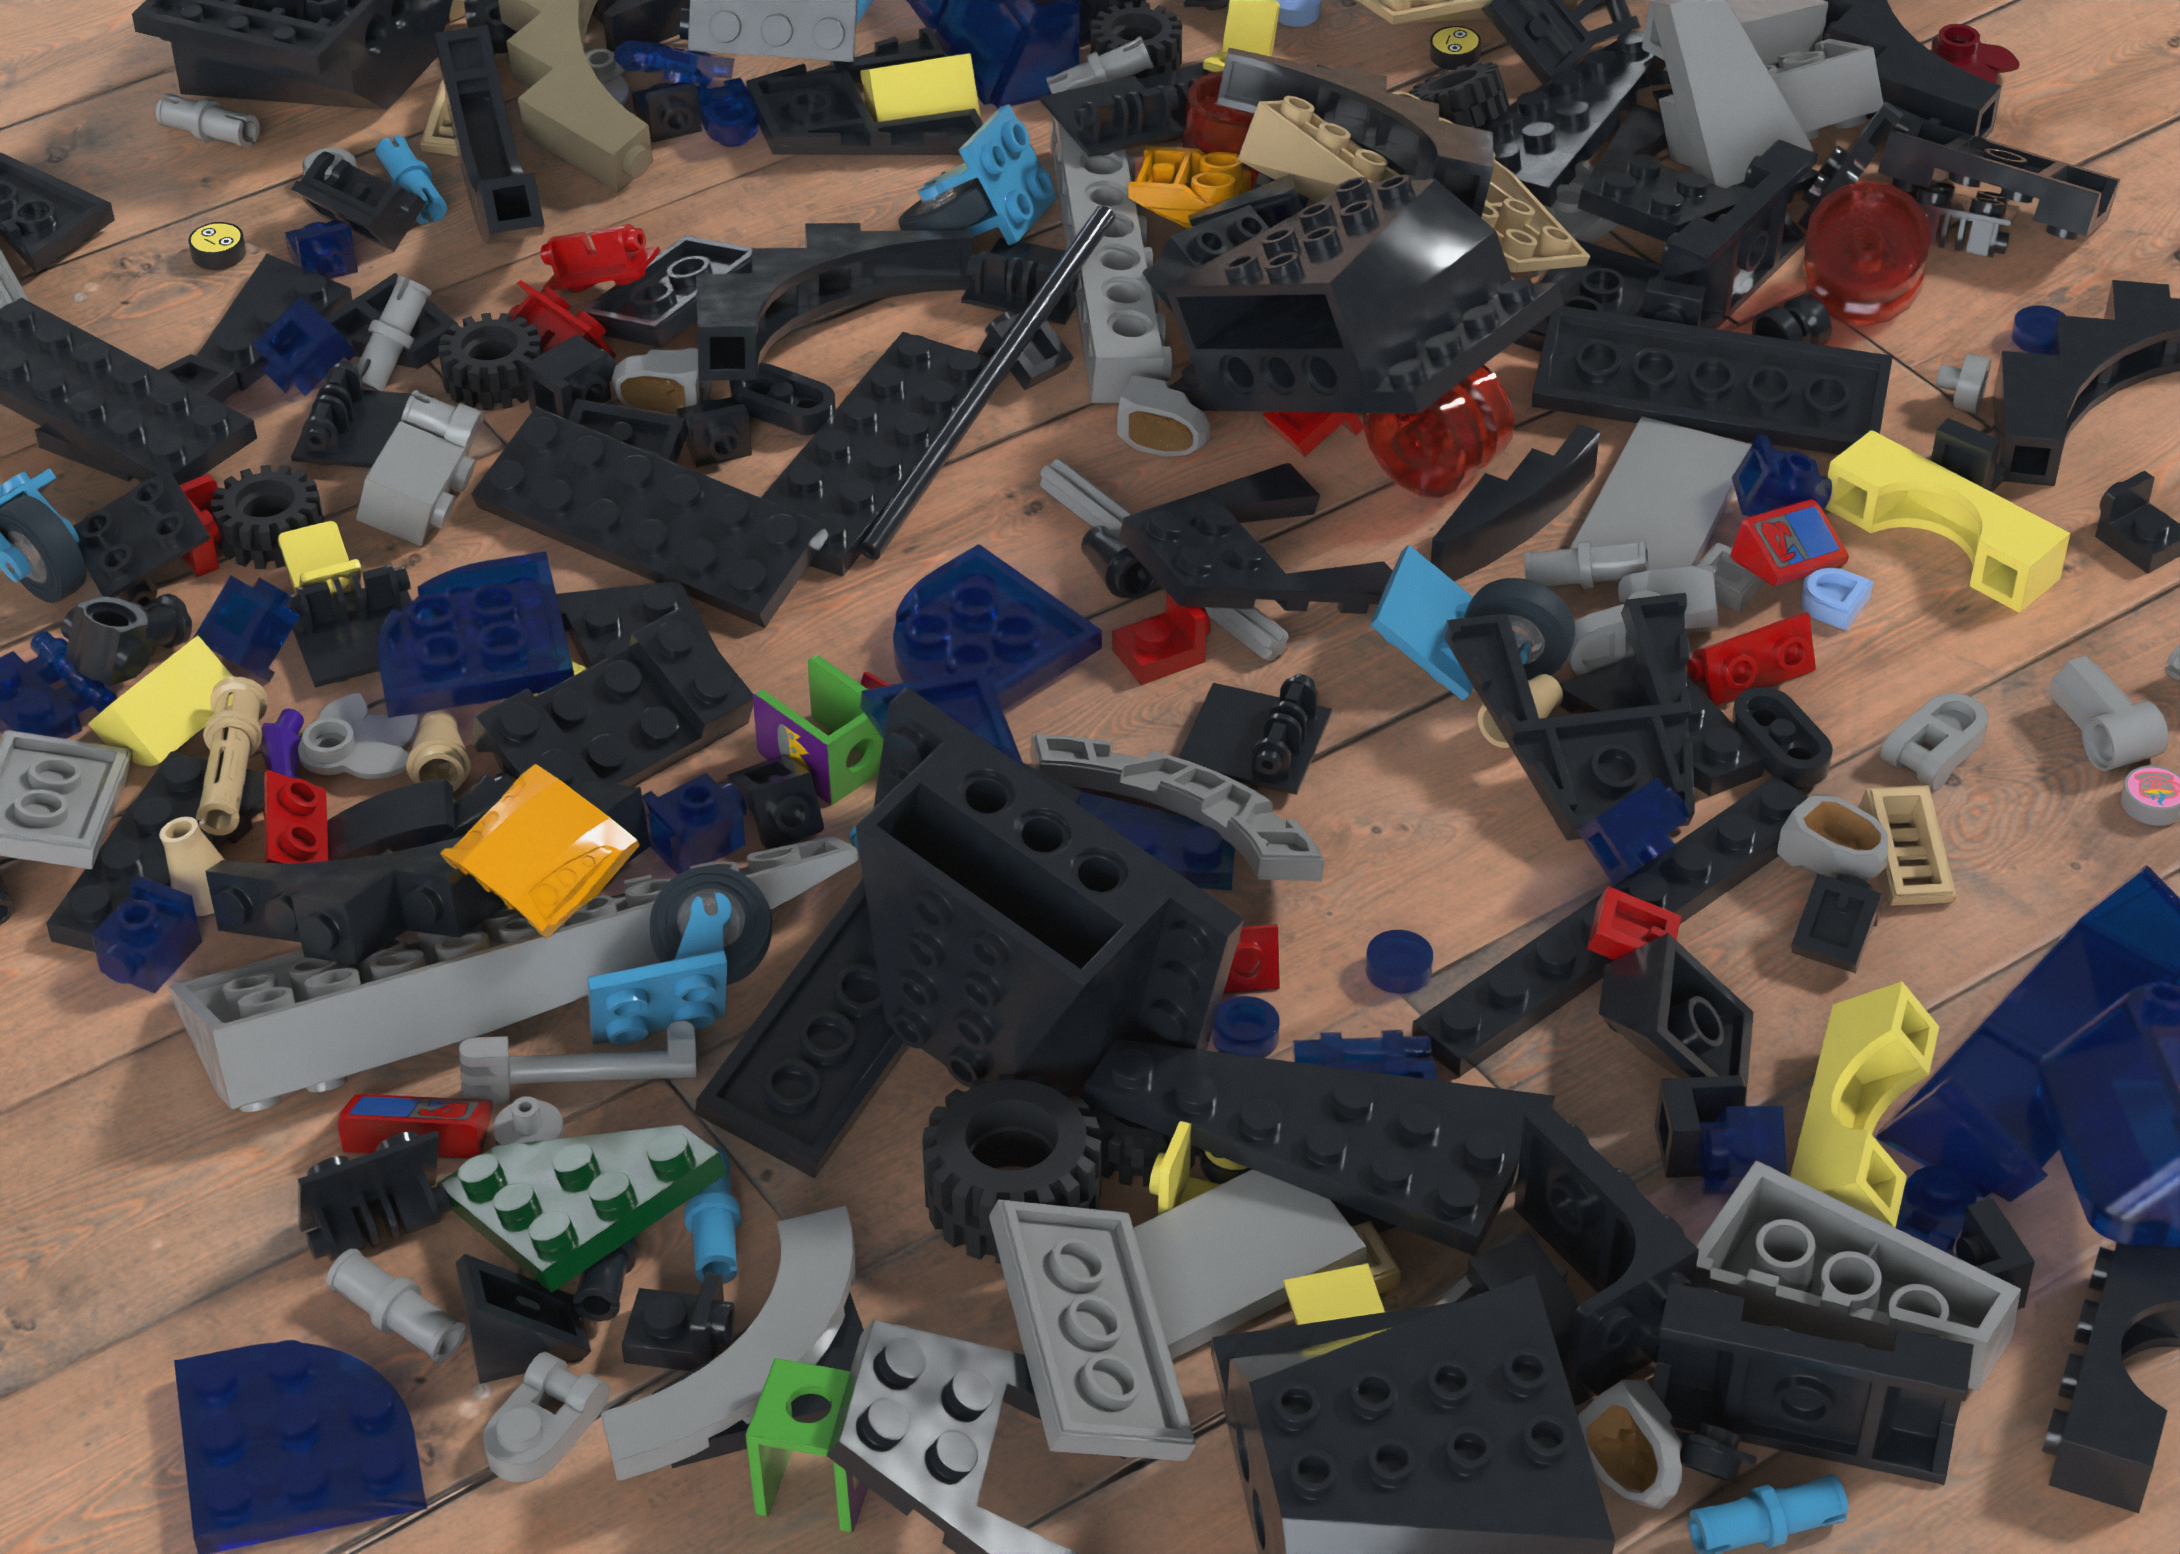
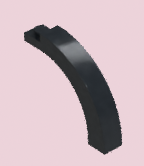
(499, 192)

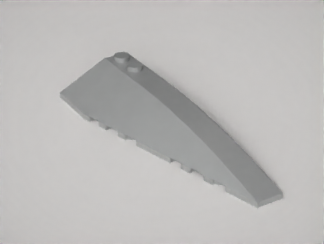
(318, 1020)

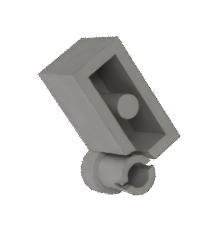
(420, 469)

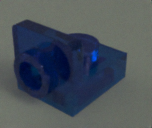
(323, 248)

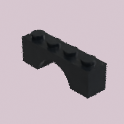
(2112, 1427)

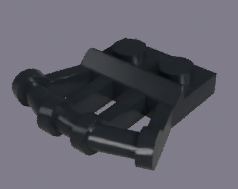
(1551, 34)

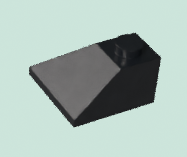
(1677, 1012)

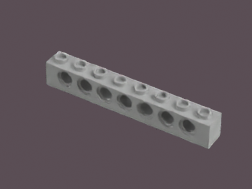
(1113, 298)

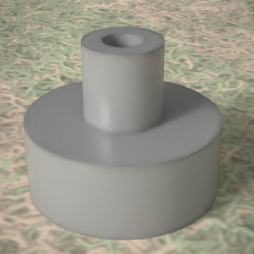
(1967, 382)
(527, 1122)

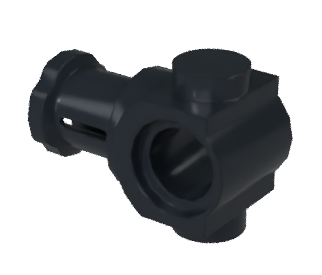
(117, 637)

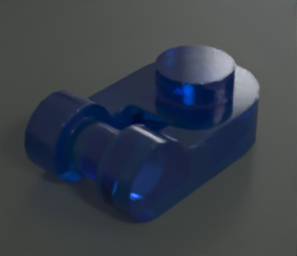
(728, 113)
(1936, 1206)

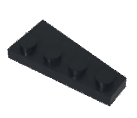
(138, 850)

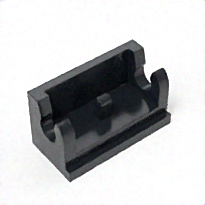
(359, 199)

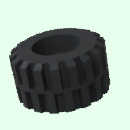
(1001, 1127)

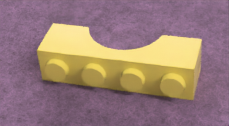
(1892, 487)
(1867, 1059)

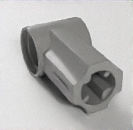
(2111, 724)

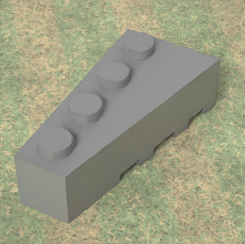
(1820, 86)
(1846, 1274)

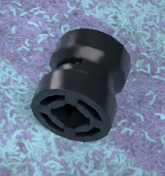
(1798, 320)

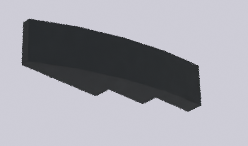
(1511, 511)

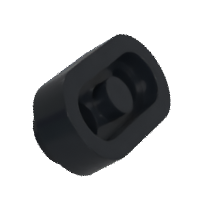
(785, 399)
(1784, 735)

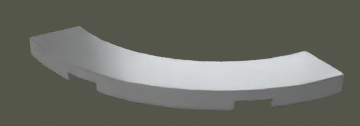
(1237, 812)
(792, 1326)

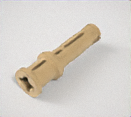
(231, 738)

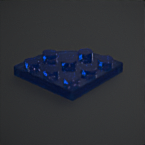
(990, 617)
(475, 637)
(291, 1444)

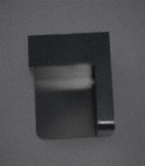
(1681, 1109)

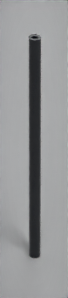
(986, 384)

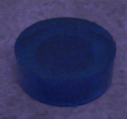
(2035, 328)
(1399, 961)
(1246, 1027)

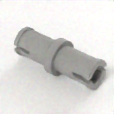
(1113, 65)
(207, 120)
(391, 333)
(1586, 564)
(396, 1305)

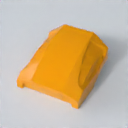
(1186, 181)
(543, 850)

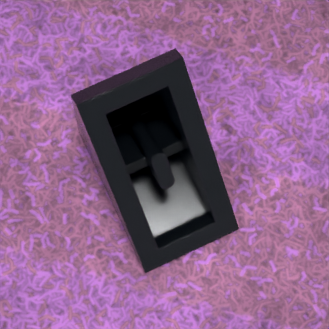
(516, 1320)

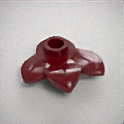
(1962, 48)

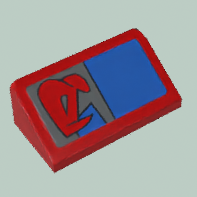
(1788, 543)
(374, 1118)

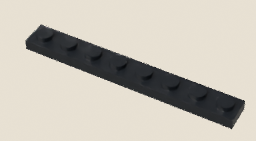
(1559, 965)

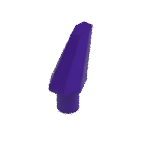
(281, 743)

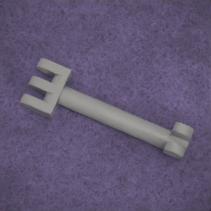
(489, 1069)

